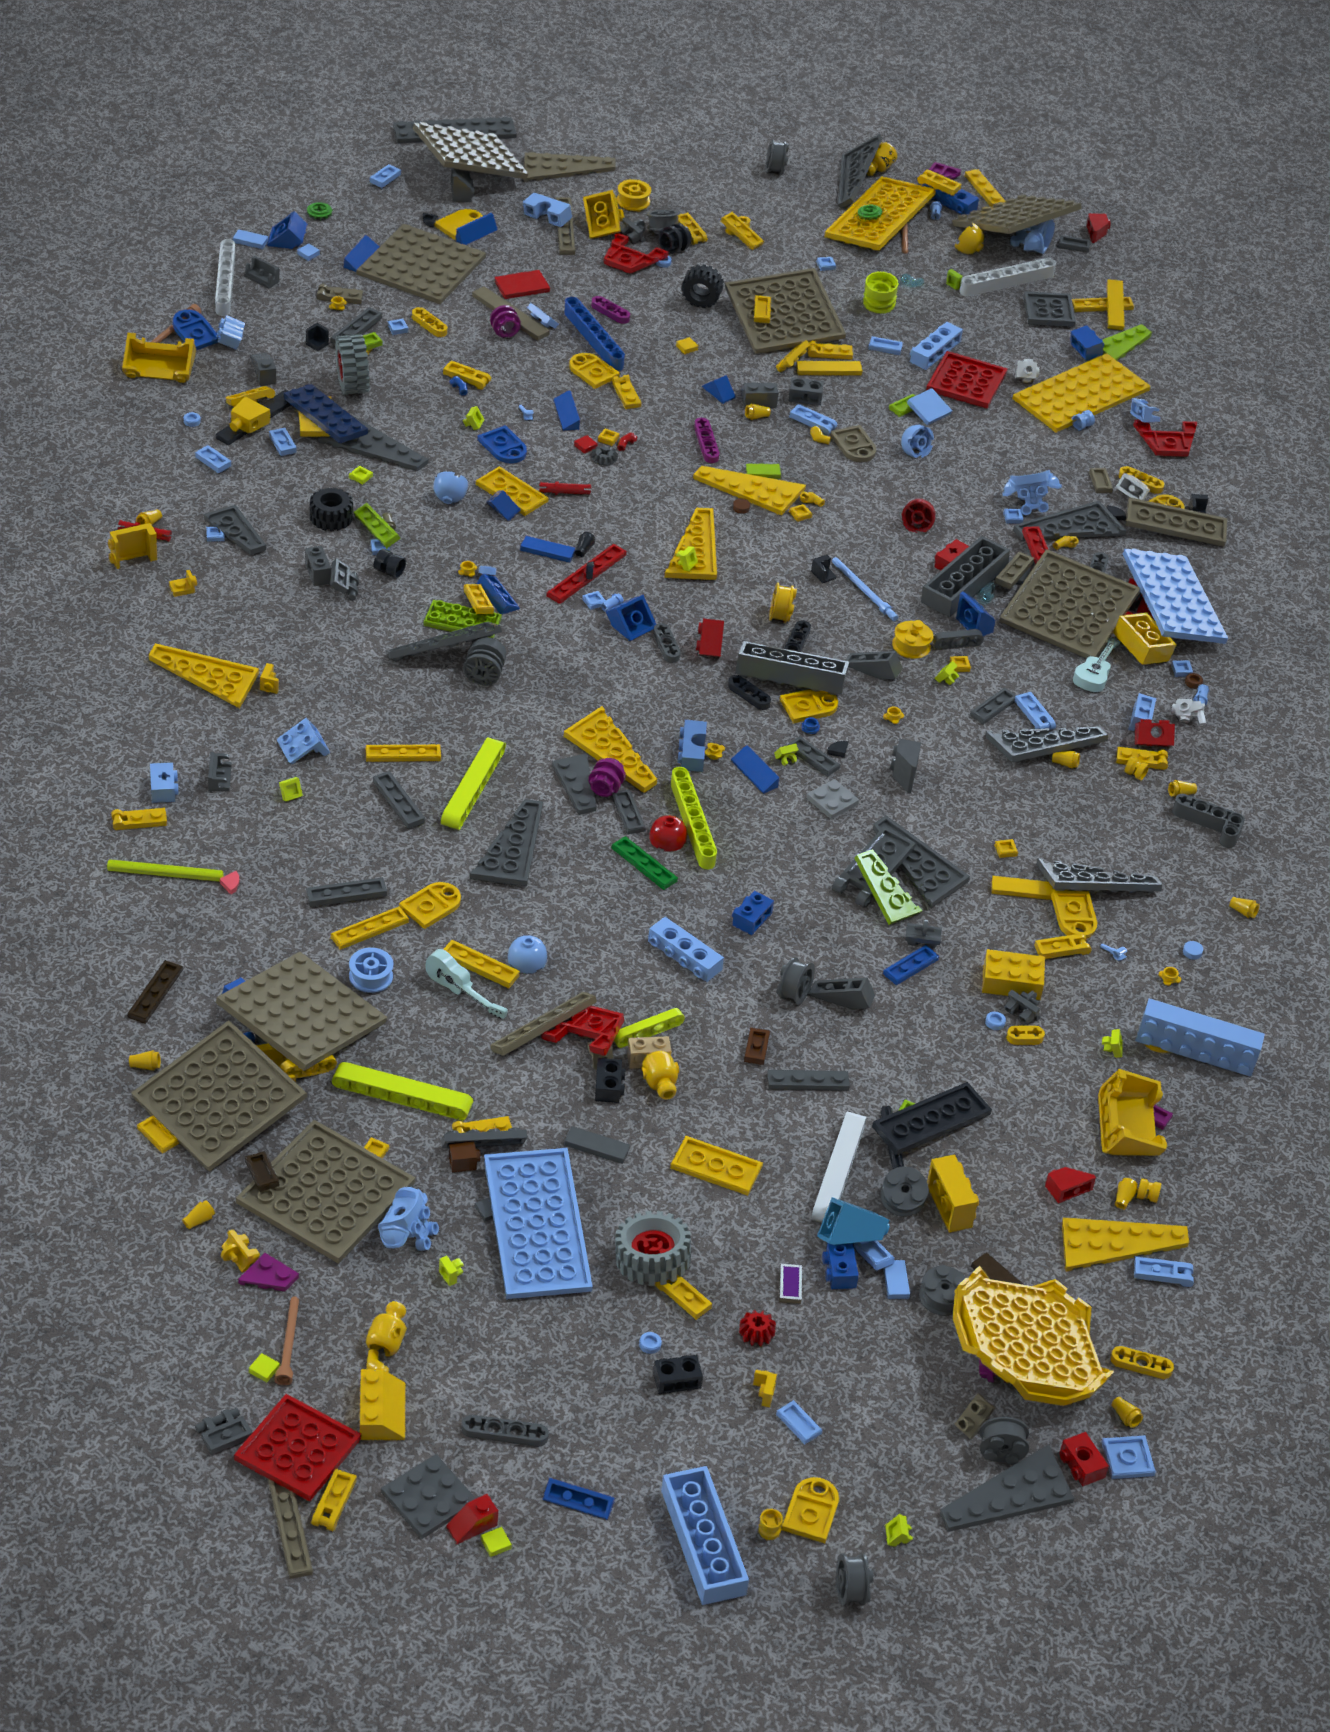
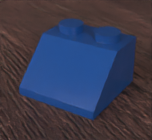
(288, 232)
(973, 615)
(632, 617)

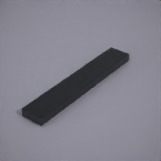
(275, 405)

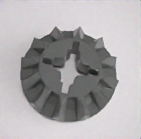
(604, 455)

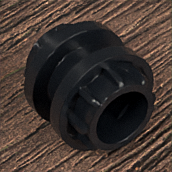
(675, 238)

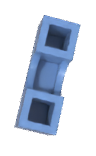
(692, 745)

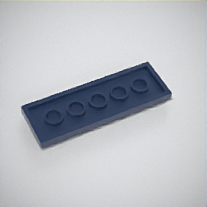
(325, 413)

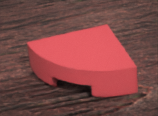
(230, 882)

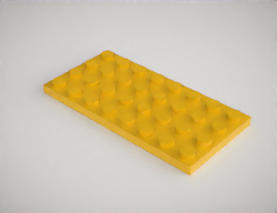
(898, 204)
(1089, 386)

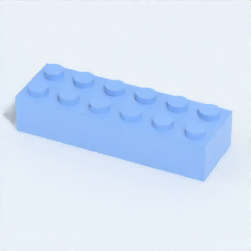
(1200, 1037)
(704, 1535)

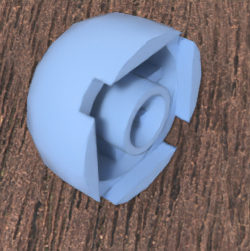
(919, 438)
(450, 487)
(527, 954)

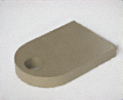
(853, 442)

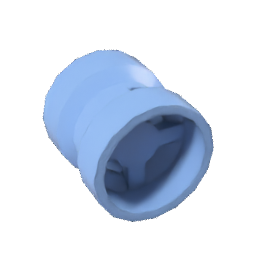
(1083, 420)

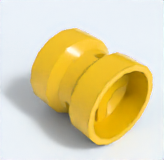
(1136, 768)
(1152, 1194)
(770, 1524)

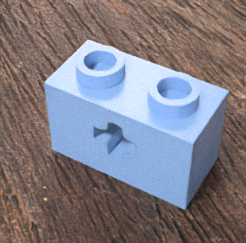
(162, 782)

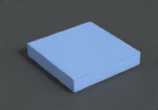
(929, 406)
(1128, 1457)

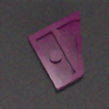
(945, 170)
(269, 1273)

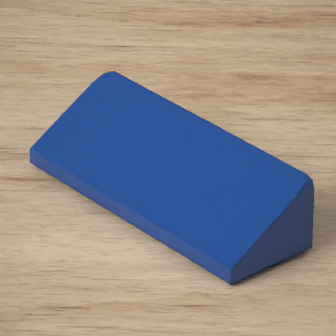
(476, 229)
(360, 253)
(567, 411)
(497, 594)
(756, 770)
(578, 1498)

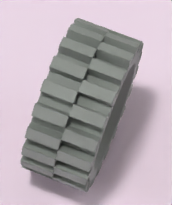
(352, 364)
(653, 1248)

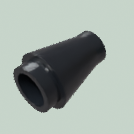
(585, 543)

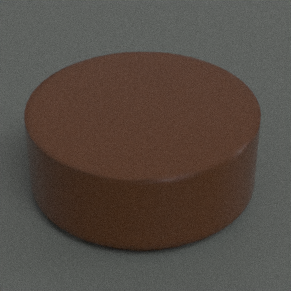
(741, 506)
(1193, 680)

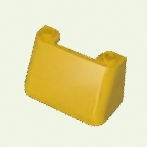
(158, 359)
(1128, 1115)

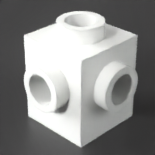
(1022, 374)

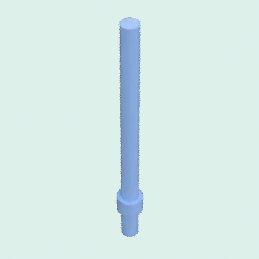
(884, 607)

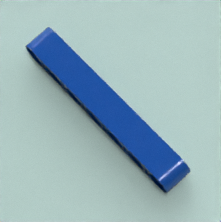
(594, 333)

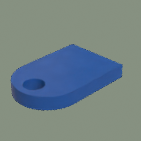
(195, 328)
(503, 444)

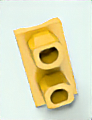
(236, 1250)

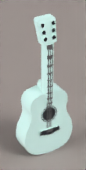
(1094, 672)
(448, 973)

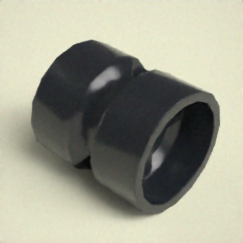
(389, 563)

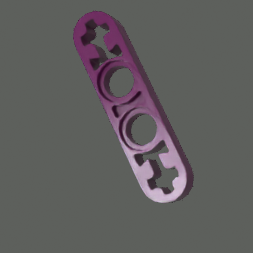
(706, 440)

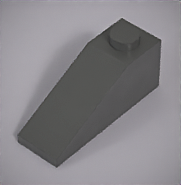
(264, 368)
(876, 664)
(848, 993)

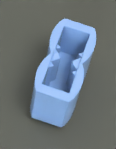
(230, 332)

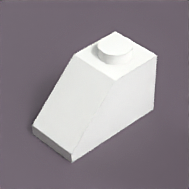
(1132, 487)

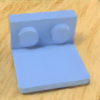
(301, 740)

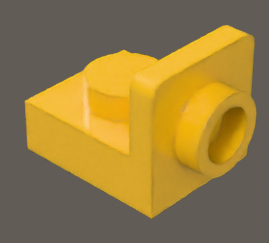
(183, 586)
(268, 679)
(767, 1384)

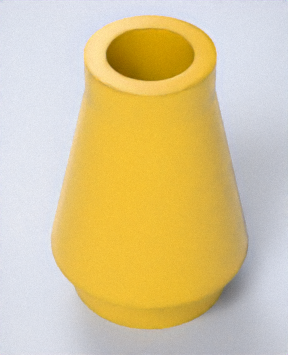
(756, 411)
(149, 517)
(1067, 758)
(1179, 787)
(1246, 907)
(147, 1060)
(1126, 1191)
(199, 1214)
(1127, 1412)

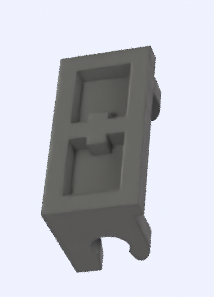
(262, 272)
(219, 772)

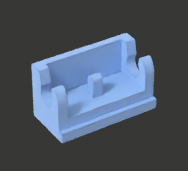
(1142, 411)
(1142, 709)

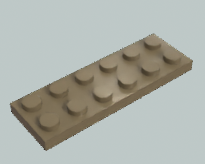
(1176, 521)

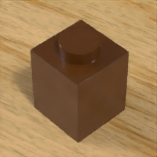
(463, 1157)

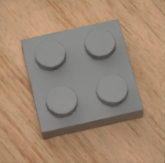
(832, 799)

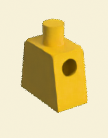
(249, 416)

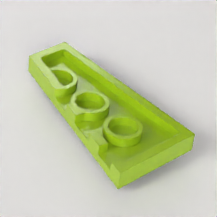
(1125, 341)

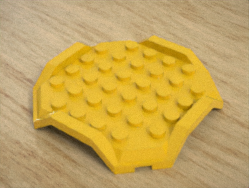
(1030, 1337)

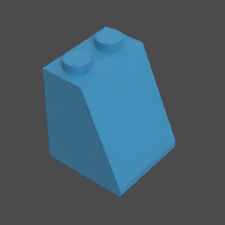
(851, 1224)

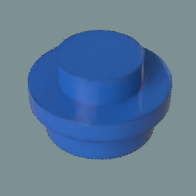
(810, 725)

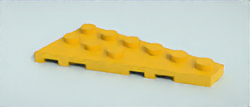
(762, 491)
(701, 536)
(218, 676)
(603, 740)
(1111, 1241)

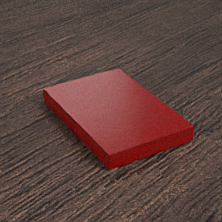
(522, 284)

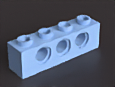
(936, 345)
(685, 949)

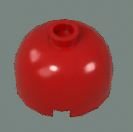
(919, 512)
(668, 833)

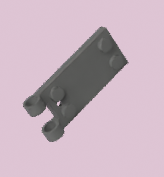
(890, 848)

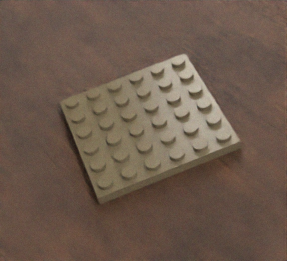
(470, 150)
(1017, 213)
(421, 263)
(797, 310)
(1069, 604)
(301, 1010)
(219, 1095)
(327, 1191)

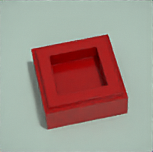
(585, 444)

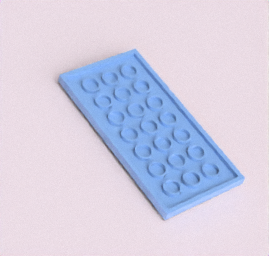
(1174, 596)
(537, 1223)

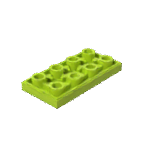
(455, 617)

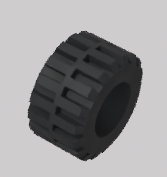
(698, 295)
(331, 509)

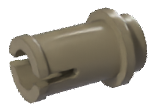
(388, 519)

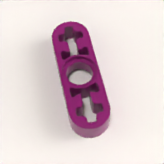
(603, 305)

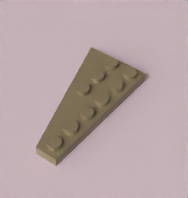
(562, 165)

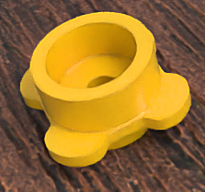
(337, 303)
(467, 568)
(893, 715)
(714, 751)
(1170, 976)

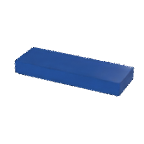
(547, 549)
(911, 965)

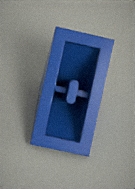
(720, 389)
(503, 505)

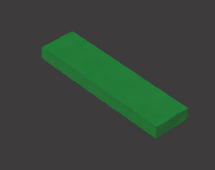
(644, 863)

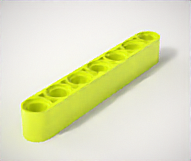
(473, 783)
(693, 818)
(402, 1090)

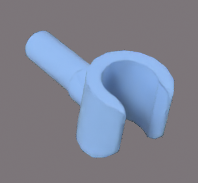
(527, 414)
(1118, 953)

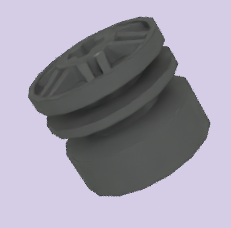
(485, 661)

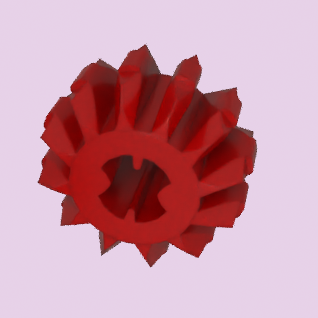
(757, 1328)

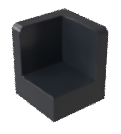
(317, 336)
(1198, 503)
(821, 569)

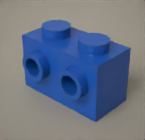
(1087, 342)
(752, 912)
(841, 1266)

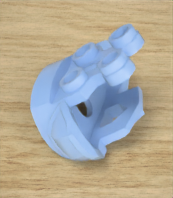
(1038, 238)
(1032, 489)
(412, 1223)

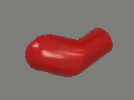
(629, 437)

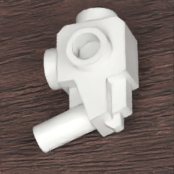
(1186, 709)

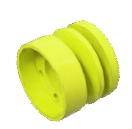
(880, 292)

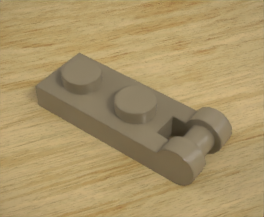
(350, 295)

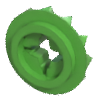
(325, 209)
(869, 212)

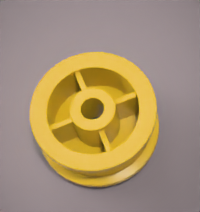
(633, 195)
(782, 603)
(912, 639)

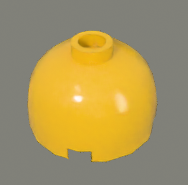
(970, 240)

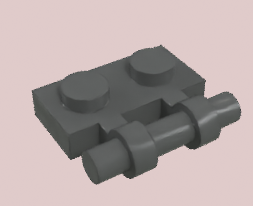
(343, 579)
(225, 1435)

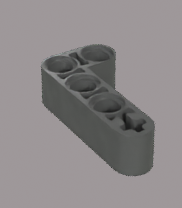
(1210, 816)

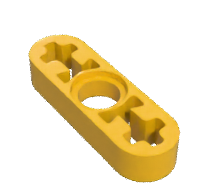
(422, 316)
(1154, 484)
(322, 1067)
(1139, 1355)

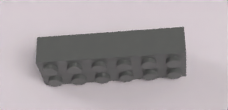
(966, 574)
(792, 668)

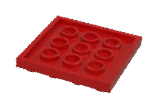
(967, 379)
(297, 1447)

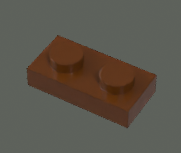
(757, 1046)

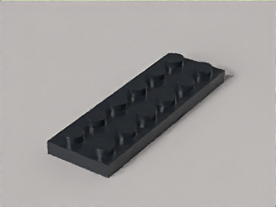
(931, 1118)

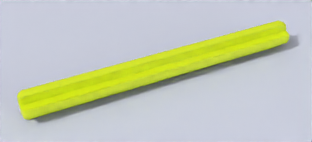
(164, 870)

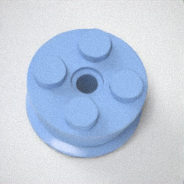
(371, 970)

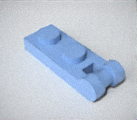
(813, 419)
(1035, 711)
(1163, 1271)

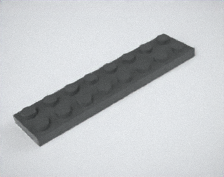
(501, 127)

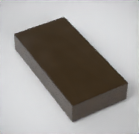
(262, 1171)

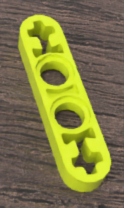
(648, 1028)

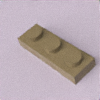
(1014, 570)

